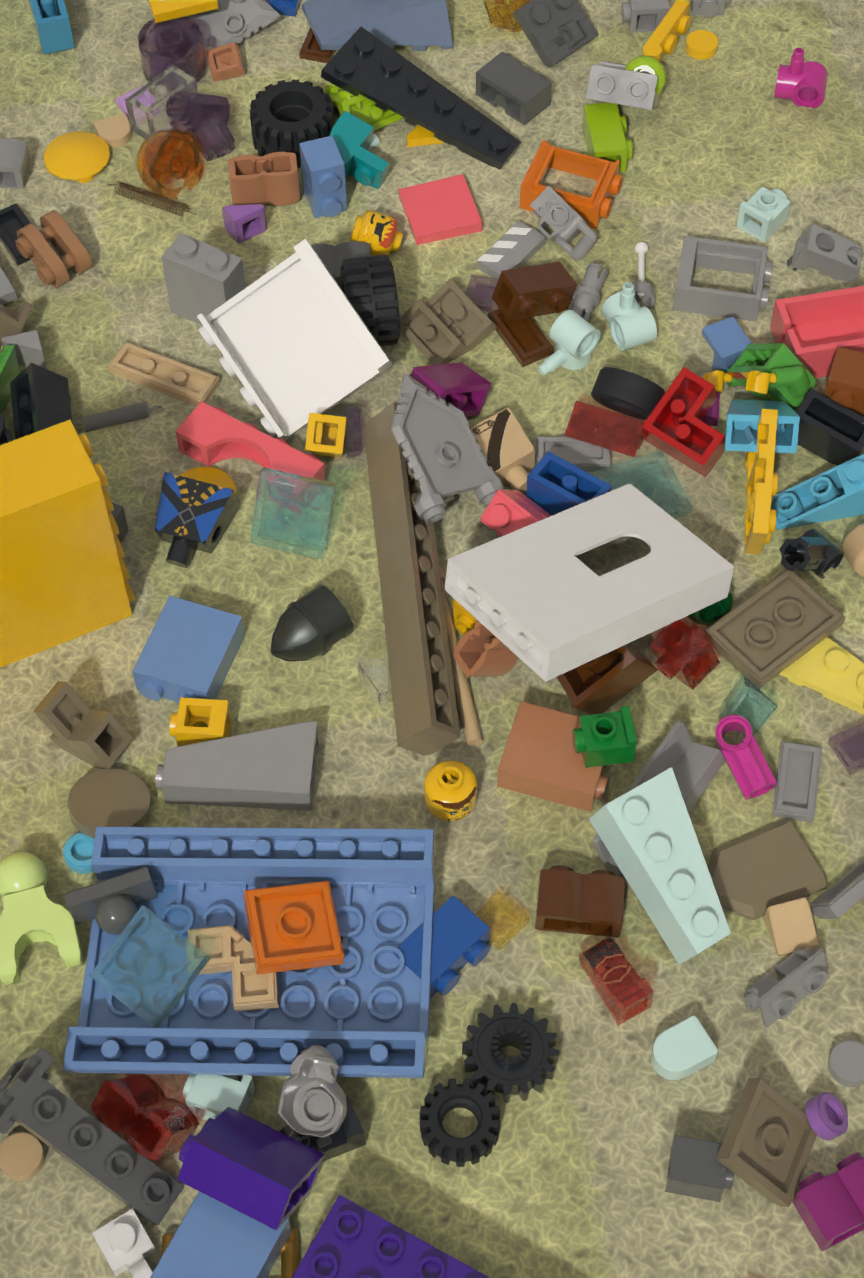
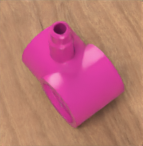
(801, 81)

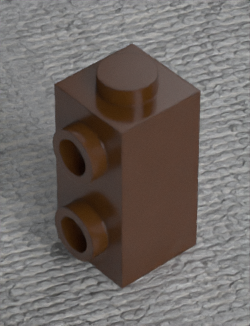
(534, 291)

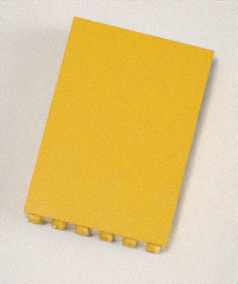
(56, 544)

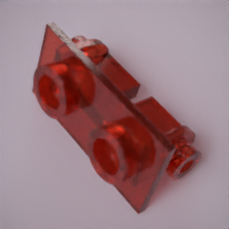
(605, 429)

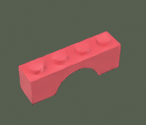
(214, 436)

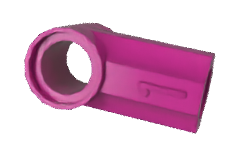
(745, 759)

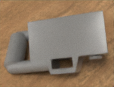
(565, 222)

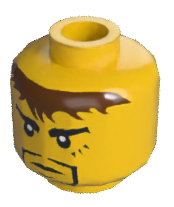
(450, 790)

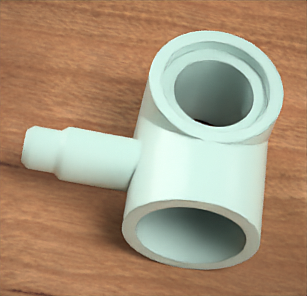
(628, 321)
(574, 343)

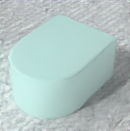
(682, 1050)

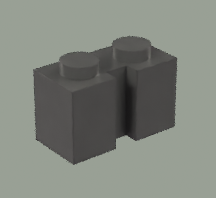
(513, 87)

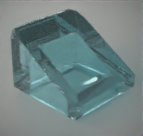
(748, 702)

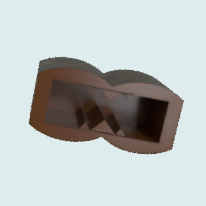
(580, 902)

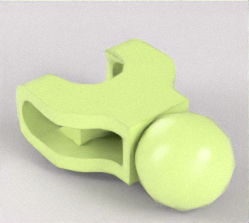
(31, 916)

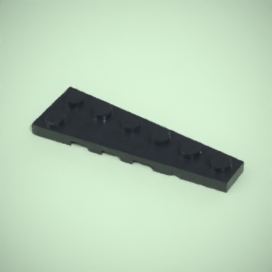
(394, 83)

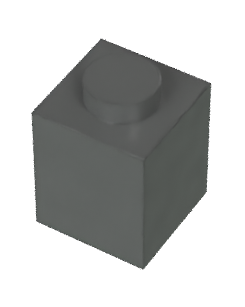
(696, 1171)

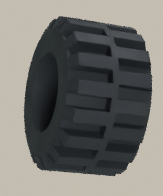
(289, 116)
(373, 293)

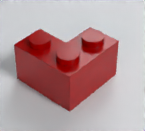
(678, 427)

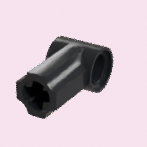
(810, 553)

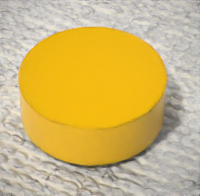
(701, 44)

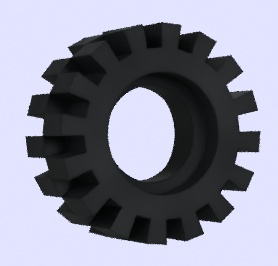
(459, 1096)

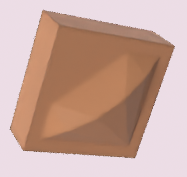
(225, 62)

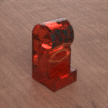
(616, 980)

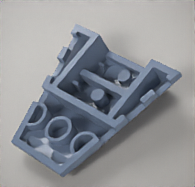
(391, 21)

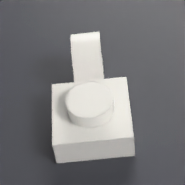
(126, 1245)

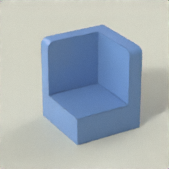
(726, 341)

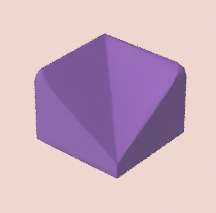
(244, 221)

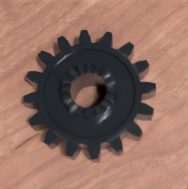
(514, 1074)

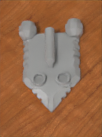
(234, 21)
(440, 451)

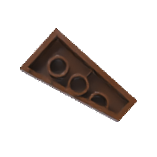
(606, 679)

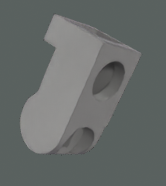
(828, 254)

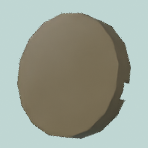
(108, 800)

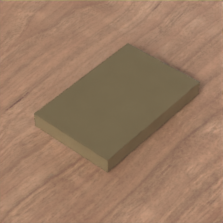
(774, 628)

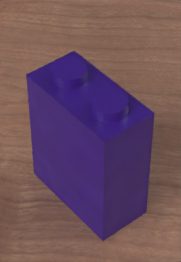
(249, 1167)

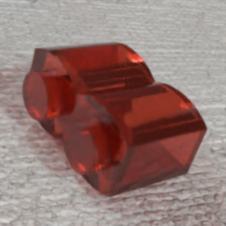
(144, 1114)

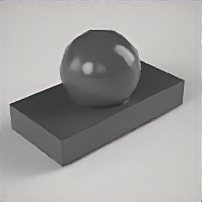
(112, 900)

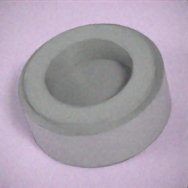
(847, 1063)

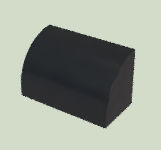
(829, 429)

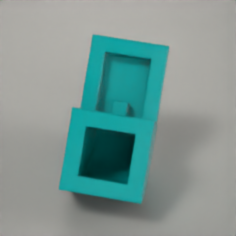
(353, 141)

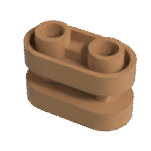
(49, 267)

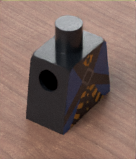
(192, 516)

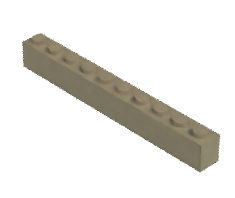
(410, 598)

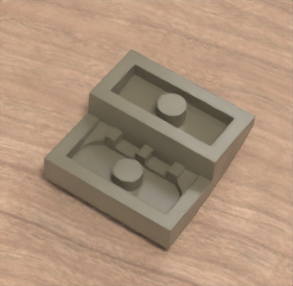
(446, 324)

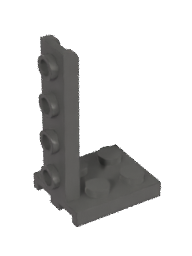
(82, 1138)

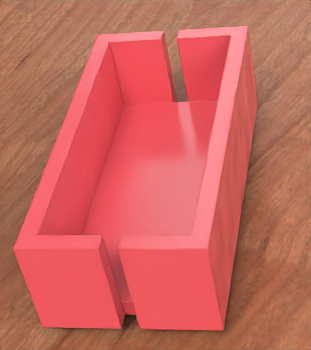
(818, 325)

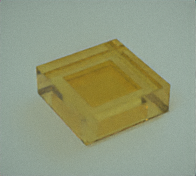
(503, 919)

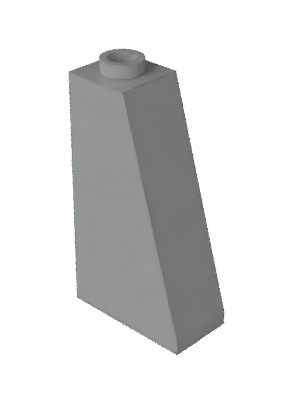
(245, 770)

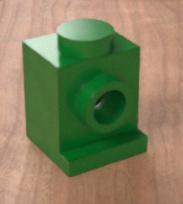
(605, 738)

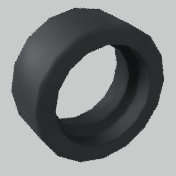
(626, 392)

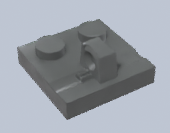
(555, 28)

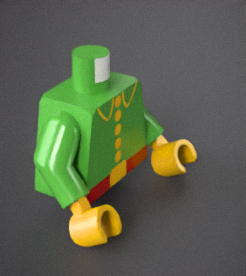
(768, 373)

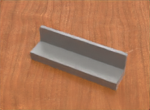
(693, 768)

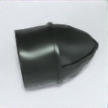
(310, 626)

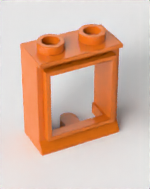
(604, 171)

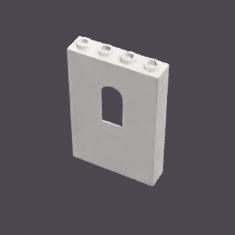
(561, 612)

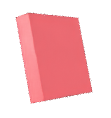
(440, 209)

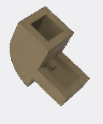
(83, 732)

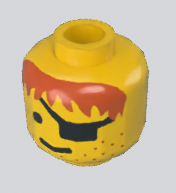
(378, 231)

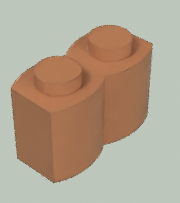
(264, 179)
(483, 654)

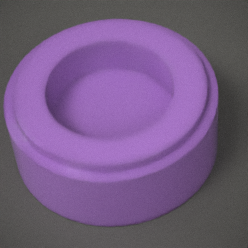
(826, 1116)

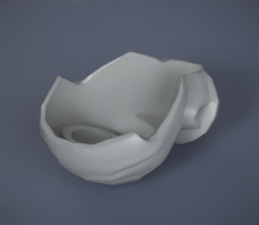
(311, 1096)

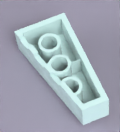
(664, 864)

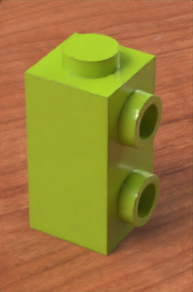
(606, 132)

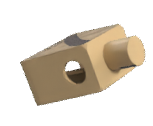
(506, 448)

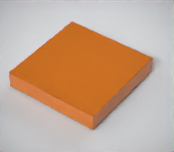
(293, 927)

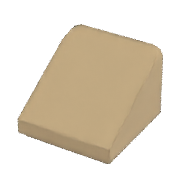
(791, 926)

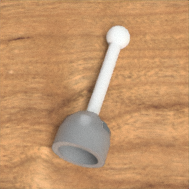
(641, 287)

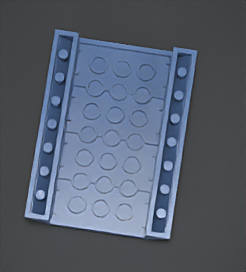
(364, 1011)

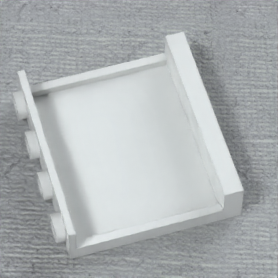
(294, 343)

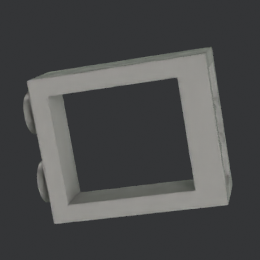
(725, 257)

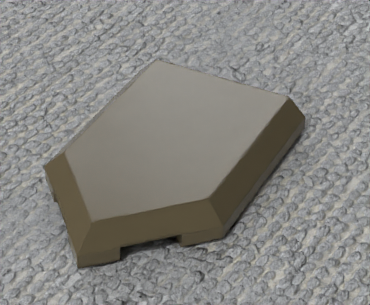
(764, 870)

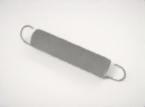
(116, 416)

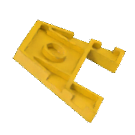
(761, 485)

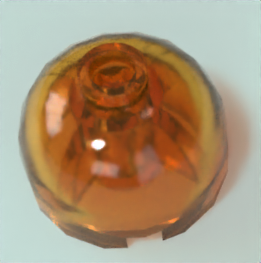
(169, 155)

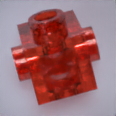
(684, 653)

